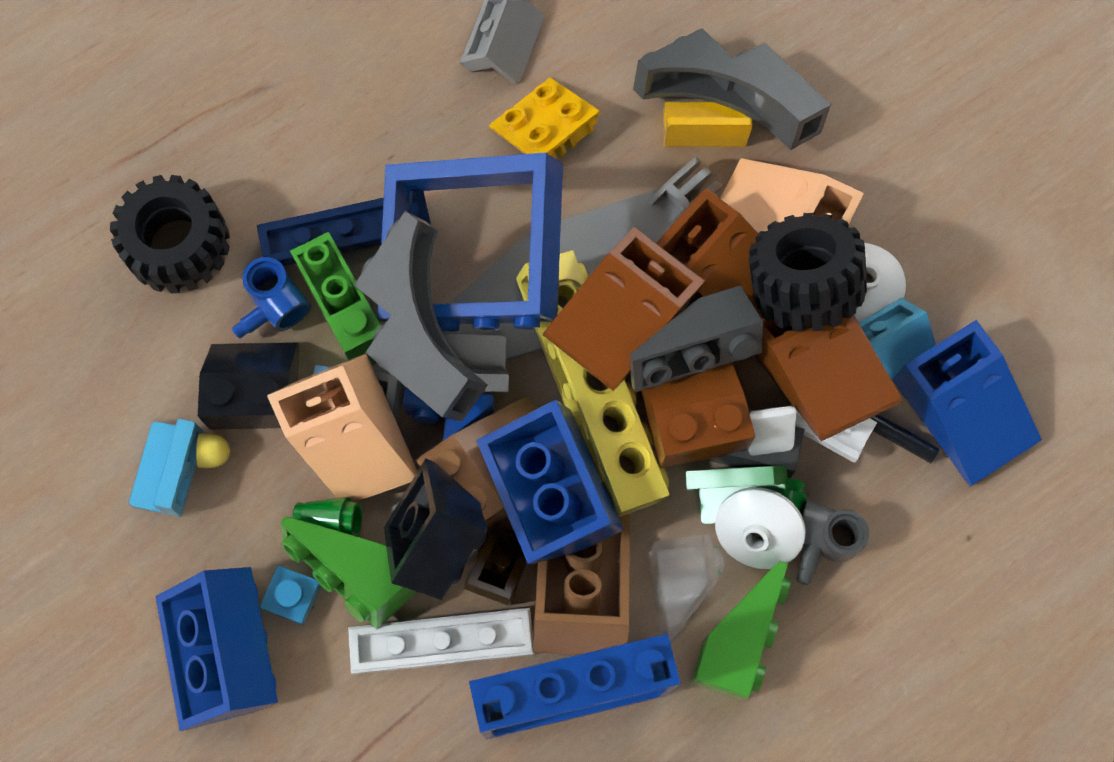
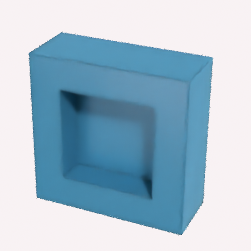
(290, 595)

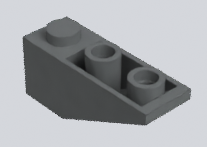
(701, 337)

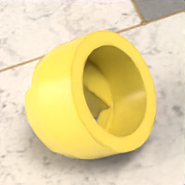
(211, 450)

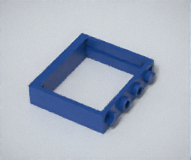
(546, 179)
(575, 686)

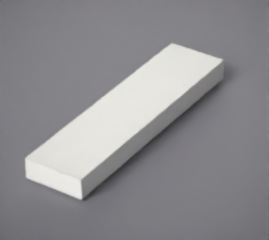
(441, 641)

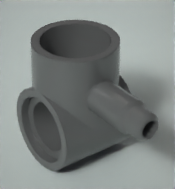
(819, 539)

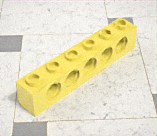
(588, 406)

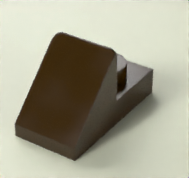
(498, 567)

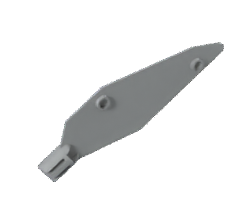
(591, 239)

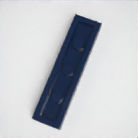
(350, 227)

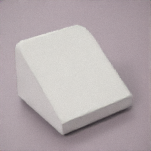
(773, 430)

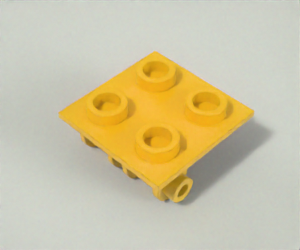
(547, 120)

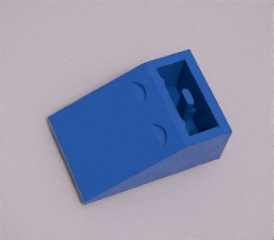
(969, 402)

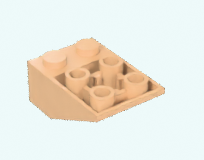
(772, 192)
(345, 430)

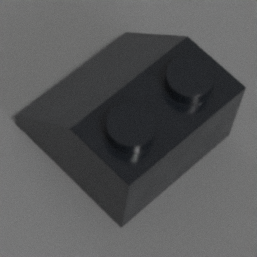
(238, 380)
(433, 532)

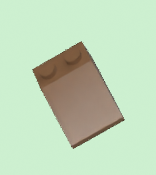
(464, 462)
(584, 598)

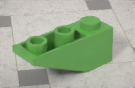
(337, 296)
(349, 566)
(735, 646)

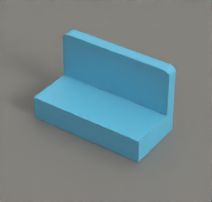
(898, 334)
(166, 468)

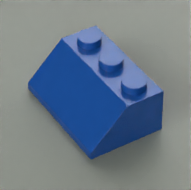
(549, 484)
(216, 647)

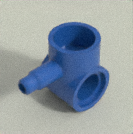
(281, 305)

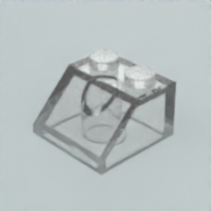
(682, 578)

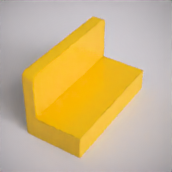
(704, 125)

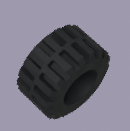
(150, 210)
(808, 271)

